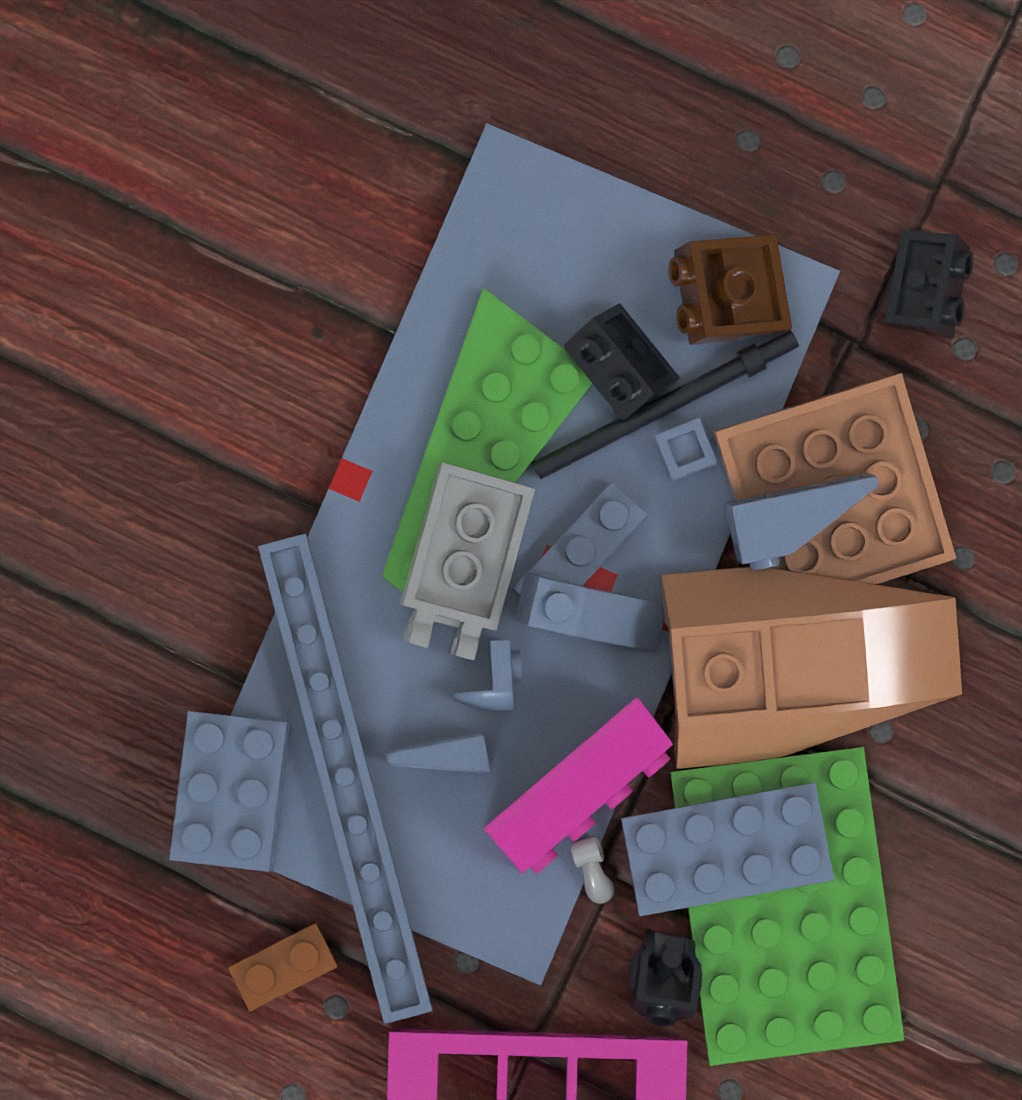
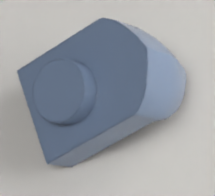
(505, 668)

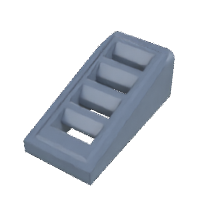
(454, 754)

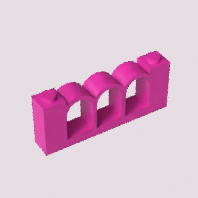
(414, 1058)

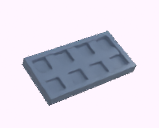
(727, 849)

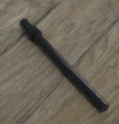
(748, 362)

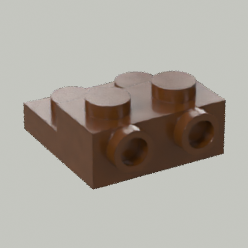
(730, 289)

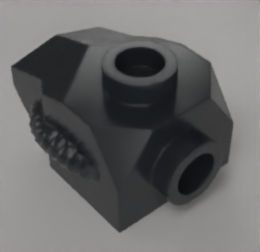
(665, 978)

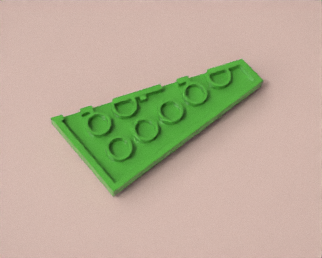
(497, 413)

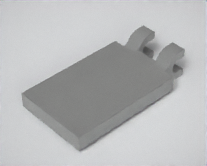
(464, 556)

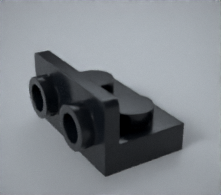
(929, 282)
(620, 361)

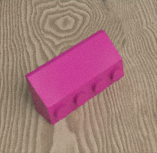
(579, 786)

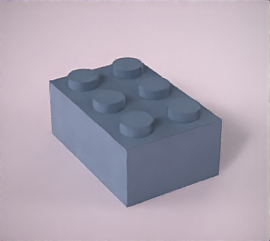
(230, 791)

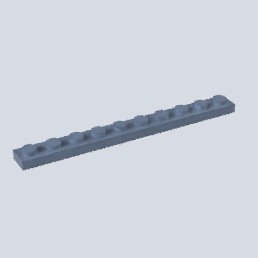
(345, 779)

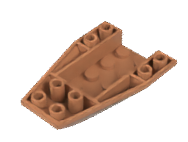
(798, 659)

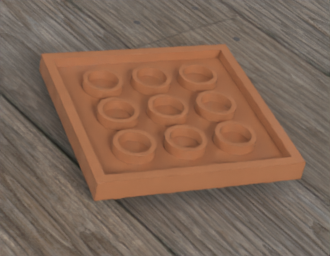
(841, 436)

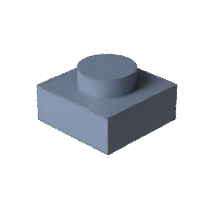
(685, 449)

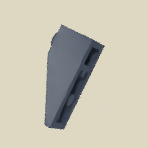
(786, 519)
(590, 613)

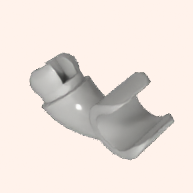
(588, 854)

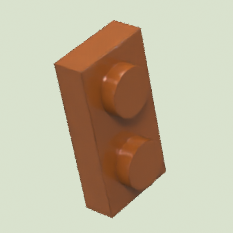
(283, 967)

